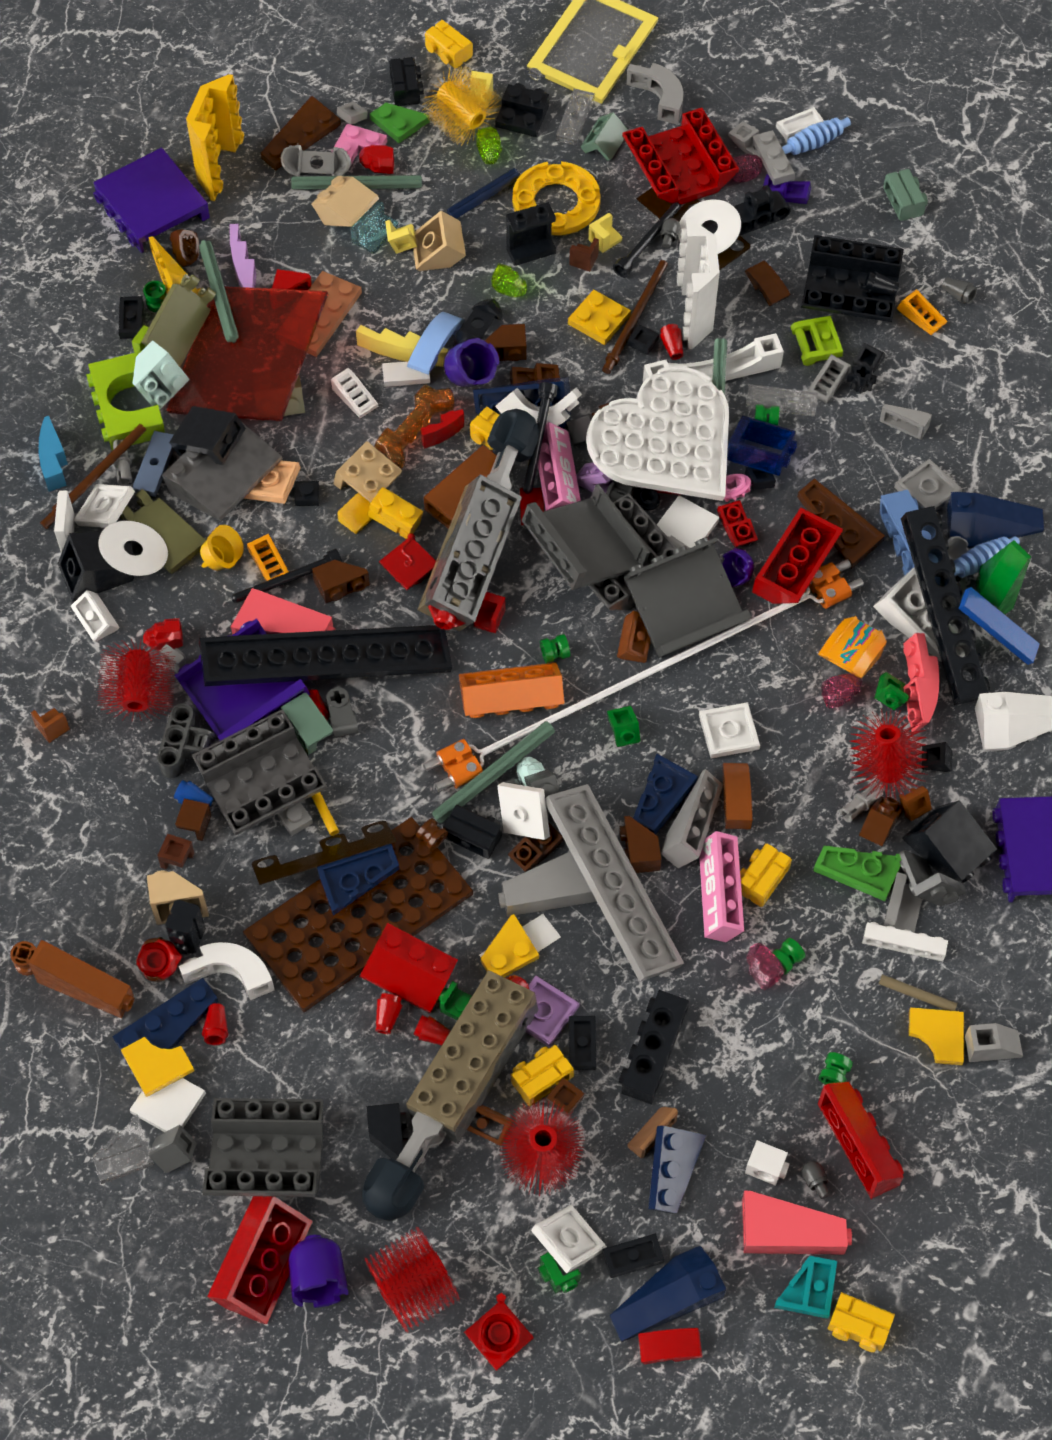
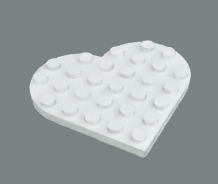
(665, 437)

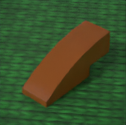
(737, 796)

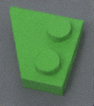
(398, 121)

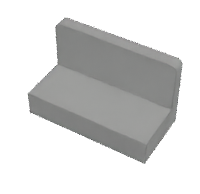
(902, 906)

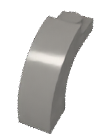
(664, 85)

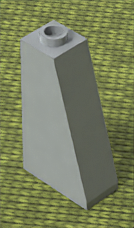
(546, 887)

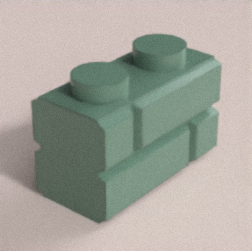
(905, 194)

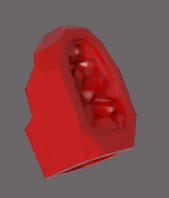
(378, 158)
(164, 633)

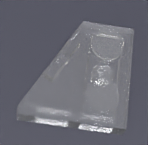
(124, 1153)

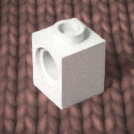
(767, 1163)

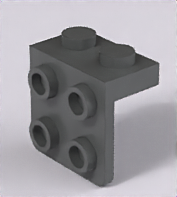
(933, 888)

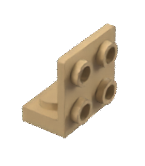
(367, 472)

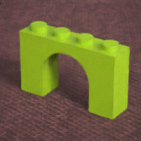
(110, 378)

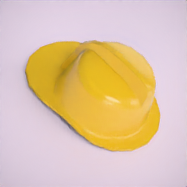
(222, 548)

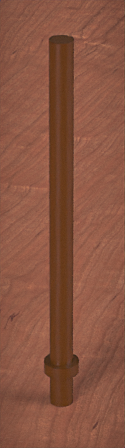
(612, 358)

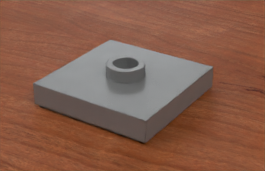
(928, 485)

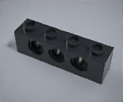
(644, 1086)

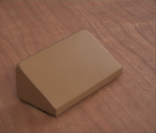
(646, 1137)

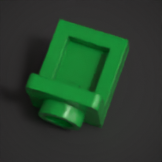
(891, 691)
(550, 1272)

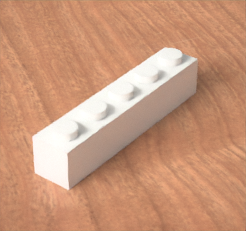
(905, 941)

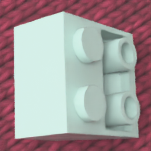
(157, 375)

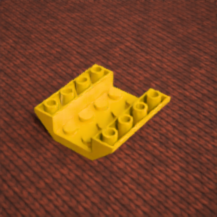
(214, 127)

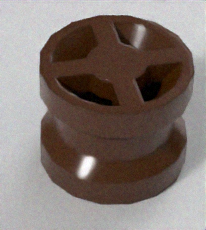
(431, 834)

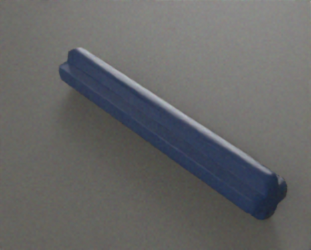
(483, 193)

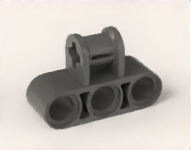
(192, 740)

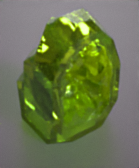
(488, 144)
(508, 281)

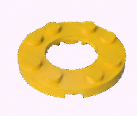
(564, 174)

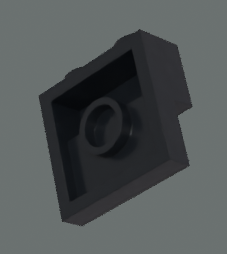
(522, 109)

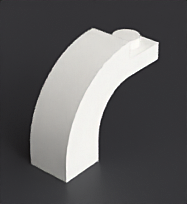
(556, 413)
(232, 960)

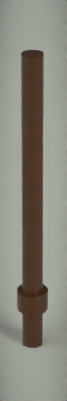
(96, 472)

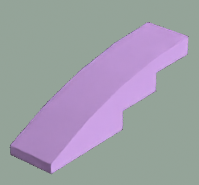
(244, 268)

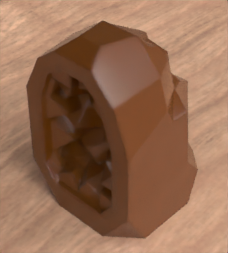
(185, 246)

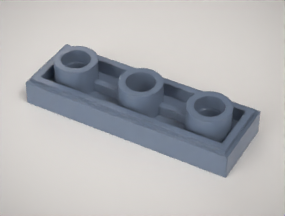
(154, 464)

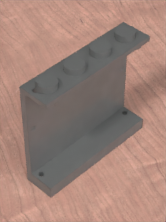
(586, 539)
(685, 597)

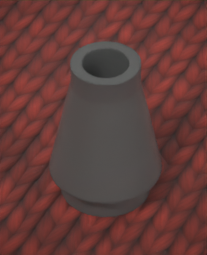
(960, 290)

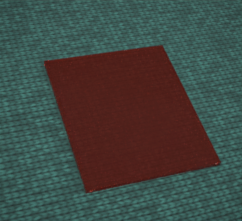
(263, 364)

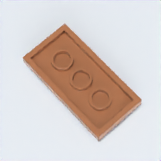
(340, 300)

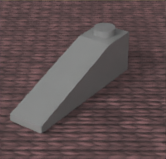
(692, 823)

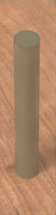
(917, 993)

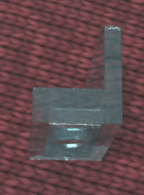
(370, 229)

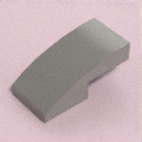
(742, 137)

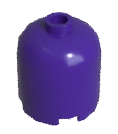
(471, 363)
(317, 1272)

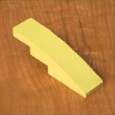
(392, 344)

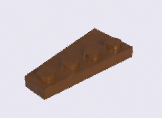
(305, 128)
(858, 535)

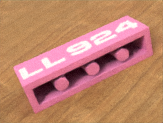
(557, 469)
(721, 887)

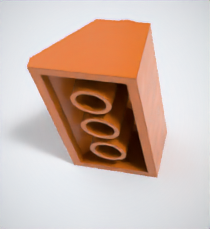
(511, 689)

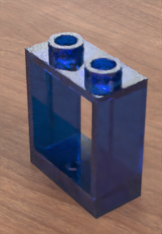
(764, 434)

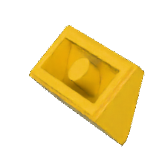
(355, 513)

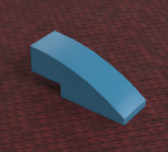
(51, 456)

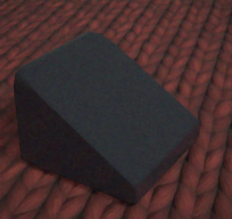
(869, 356)
(938, 757)

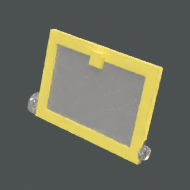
(592, 45)

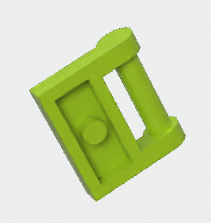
(823, 336)

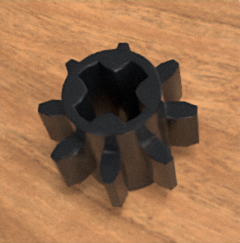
(861, 378)

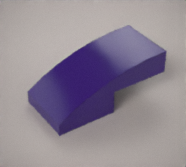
(792, 191)

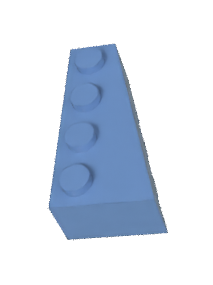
(892, 509)

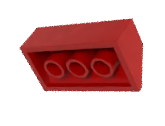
(796, 558)
(859, 1138)
(259, 1258)

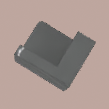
(578, 428)
(172, 1149)

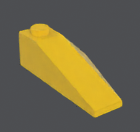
(168, 268)

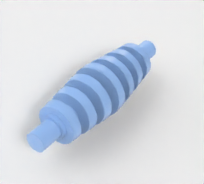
(815, 136)
(970, 562)

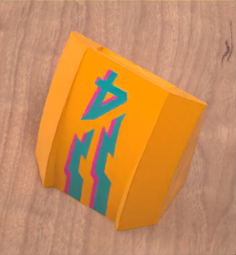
(854, 646)

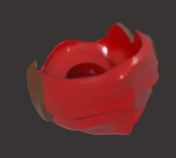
(158, 959)

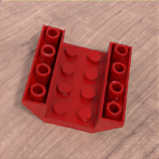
(683, 160)

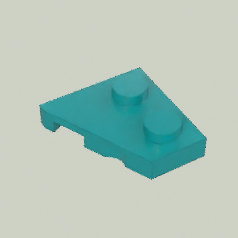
(810, 1288)

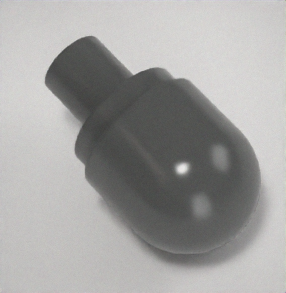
(669, 232)
(816, 1178)

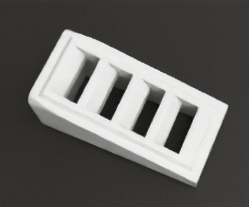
(346, 380)

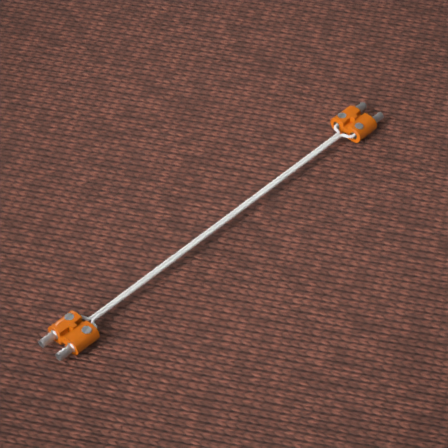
(463, 766)

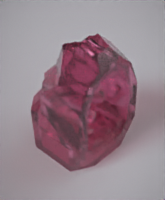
(749, 167)
(840, 689)
(764, 966)

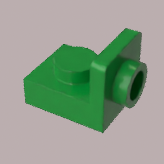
(624, 726)
(453, 1001)

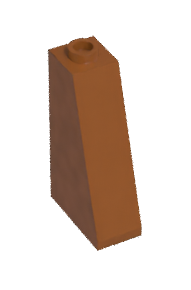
(445, 497)
(80, 980)

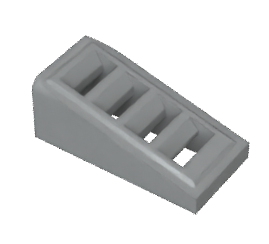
(837, 364)
(906, 420)

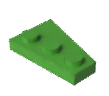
(863, 871)

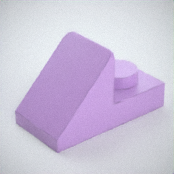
(590, 476)

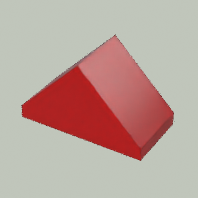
(291, 280)

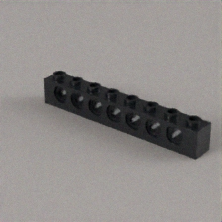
(940, 618)

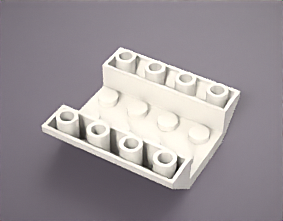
(698, 280)

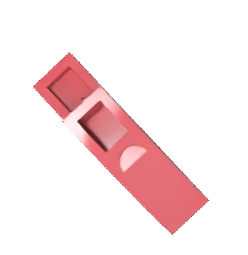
(923, 683)

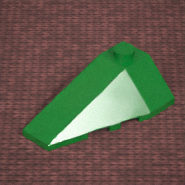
(1003, 576)

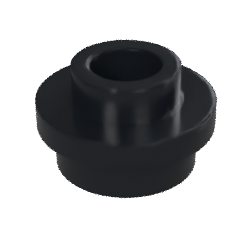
(649, 494)

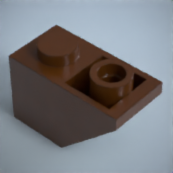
(509, 342)
(339, 579)
(881, 820)
(641, 846)

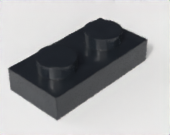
(130, 316)
(582, 1042)
(633, 1255)

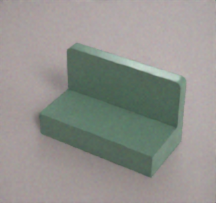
(605, 136)
(307, 722)

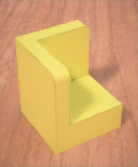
(487, 79)
(603, 230)
(401, 238)

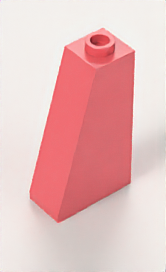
(280, 615)
(788, 1228)

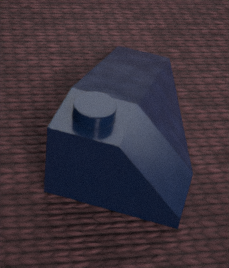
(492, 396)
(987, 518)
(675, 1290)

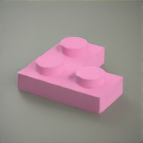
(356, 138)

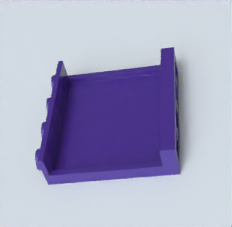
(149, 197)
(236, 706)
(1025, 845)

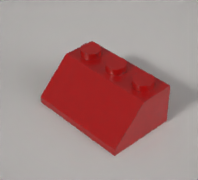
(408, 968)

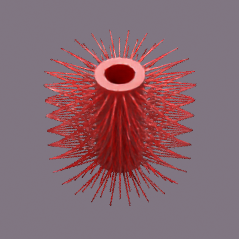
(136, 680)
(888, 754)
(541, 1147)
(412, 1279)

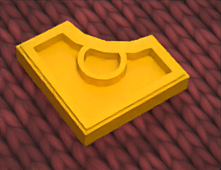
(941, 1032)
(155, 1066)

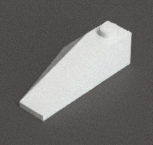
(906, 611)
(1012, 718)

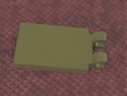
(180, 318)
(180, 538)

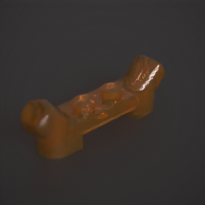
(426, 404)

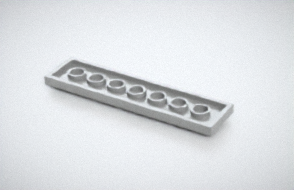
(613, 882)

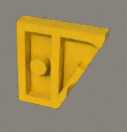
(509, 950)

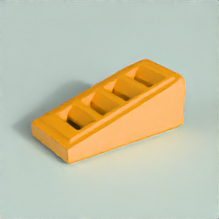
(924, 305)
(266, 541)

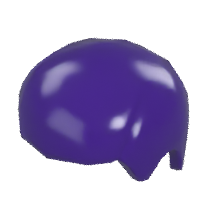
(738, 566)

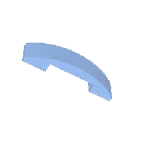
(433, 340)

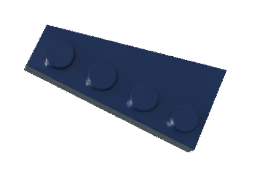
(170, 1020)

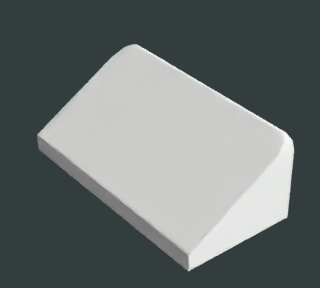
(94, 615)

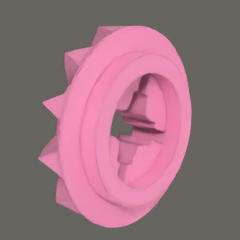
(743, 486)

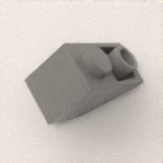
(992, 1042)

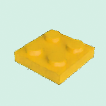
(599, 317)

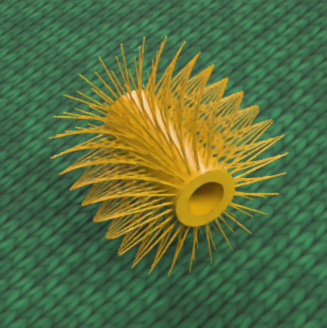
(460, 104)

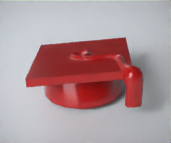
(408, 562)
(498, 1334)

